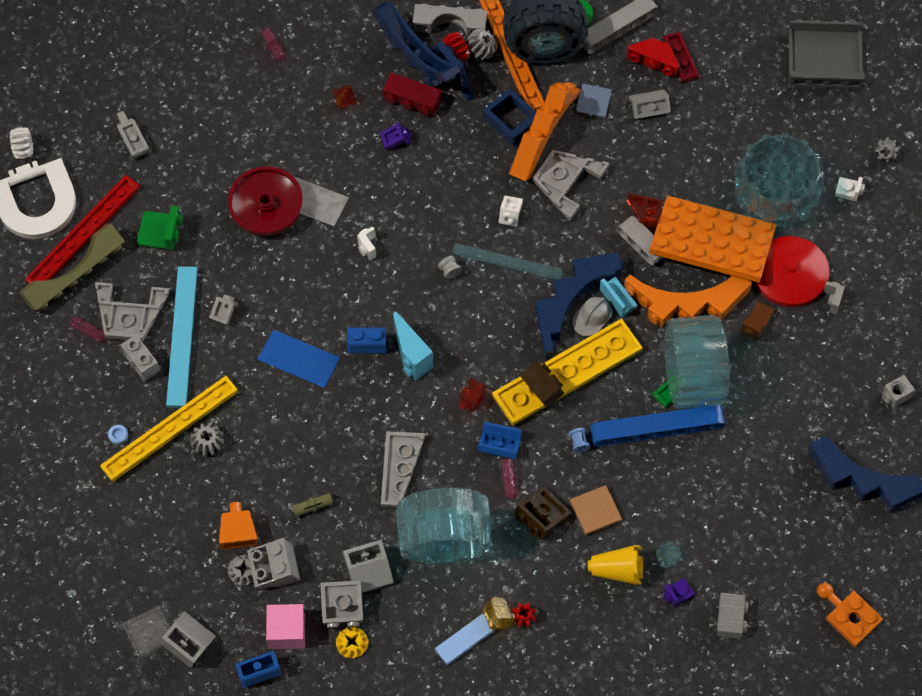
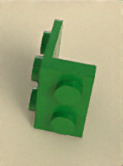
(160, 229)

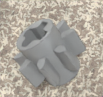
(890, 146)

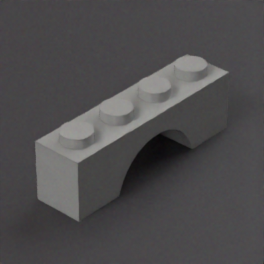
(428, 17)

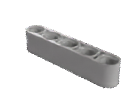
(619, 24)

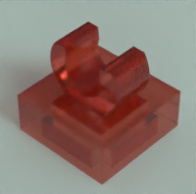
(344, 96)

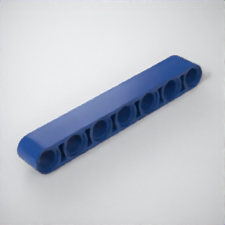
(657, 425)

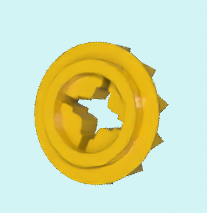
(352, 651)

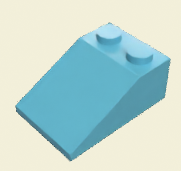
(415, 354)

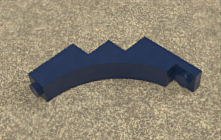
(587, 274)
(838, 470)

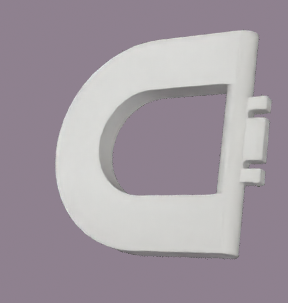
(49, 223)

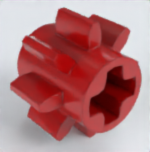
(520, 618)

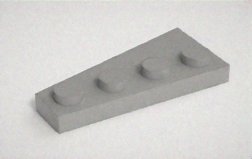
(399, 463)

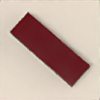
(687, 69)

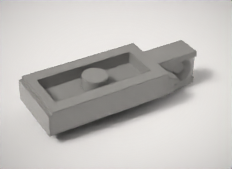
(132, 136)

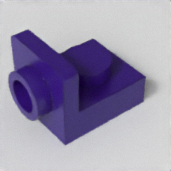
(395, 136)
(677, 593)

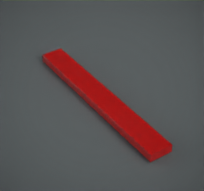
(83, 232)

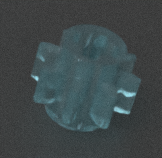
(668, 553)

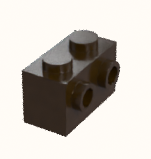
(542, 384)

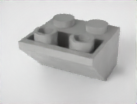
(273, 564)
(368, 565)
(187, 639)

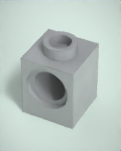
(903, 386)

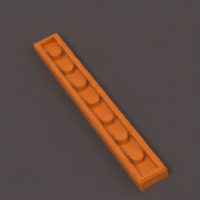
(518, 68)

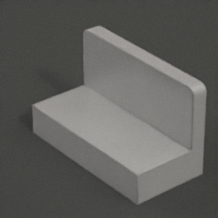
(650, 103)

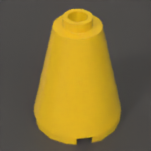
(618, 565)

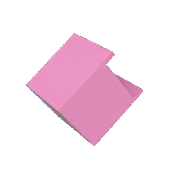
(285, 626)

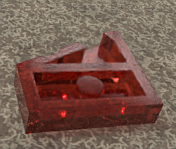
(645, 209)

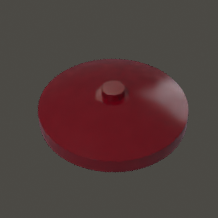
(265, 201)

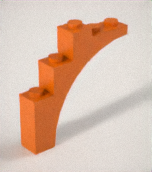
(546, 118)
(664, 304)

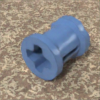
(579, 440)

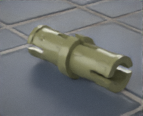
(312, 504)

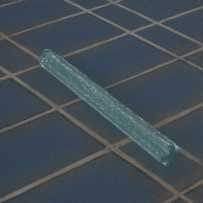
(507, 261)

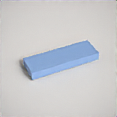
(464, 640)

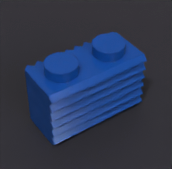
(366, 340)
(258, 669)

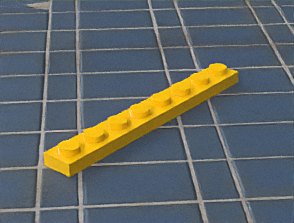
(169, 429)

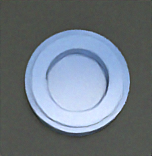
(118, 435)

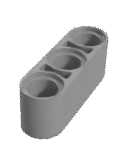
(638, 238)

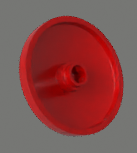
(793, 272)

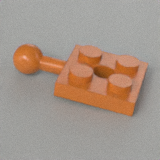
(840, 615)

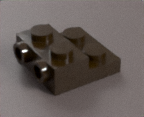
(541, 513)

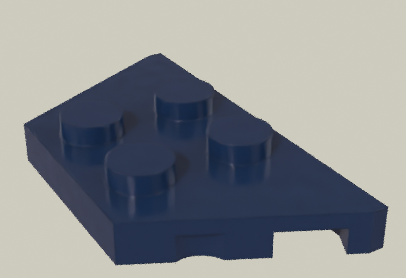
(461, 80)

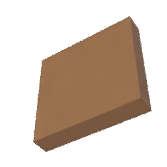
(595, 510)

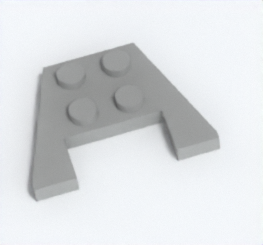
(560, 173)
(128, 319)

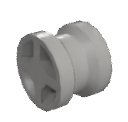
(449, 267)

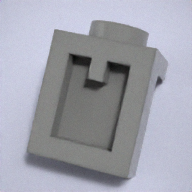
(836, 292)
(223, 309)

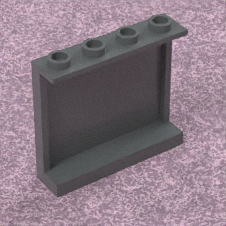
(825, 54)

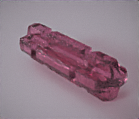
(87, 329)

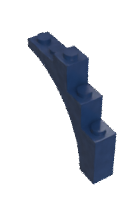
(417, 54)

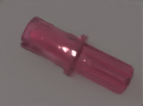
(272, 43)
(508, 478)

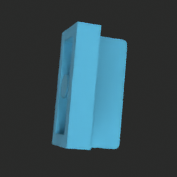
(617, 296)

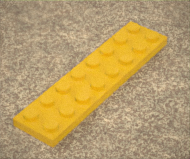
(572, 368)

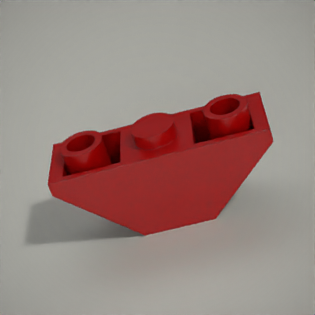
(654, 55)

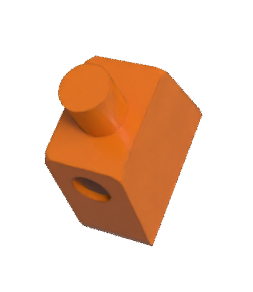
(237, 529)

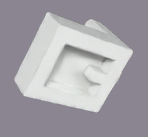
(849, 188)
(510, 210)

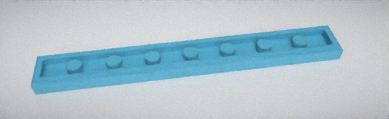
(182, 337)

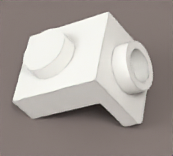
(365, 246)

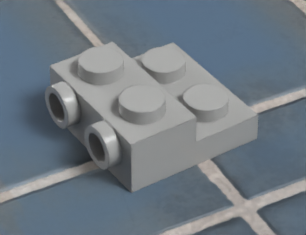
(342, 603)

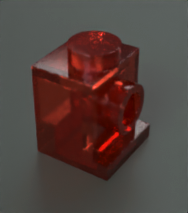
(473, 395)

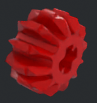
(458, 45)

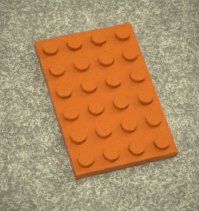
(712, 238)

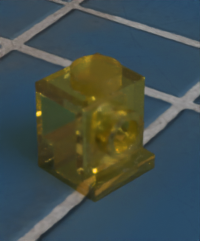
(498, 614)

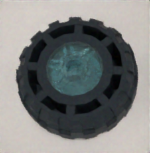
(545, 29)

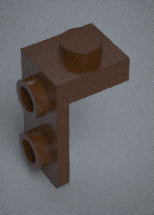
(757, 321)

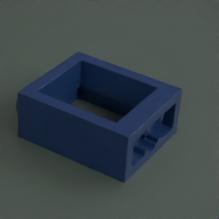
(515, 136)

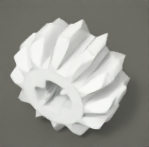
(21, 143)

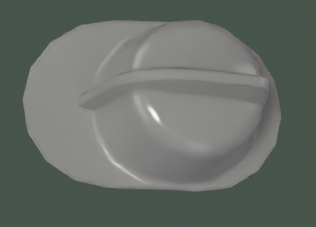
(592, 316)

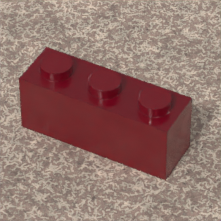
(412, 94)

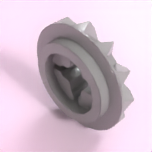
(236, 575)

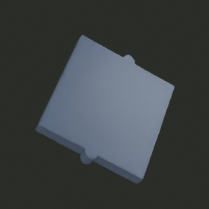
(593, 101)

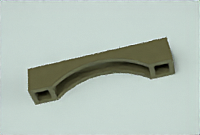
(102, 243)

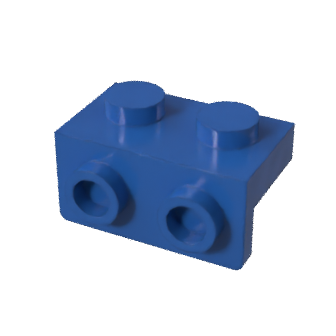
(500, 440)

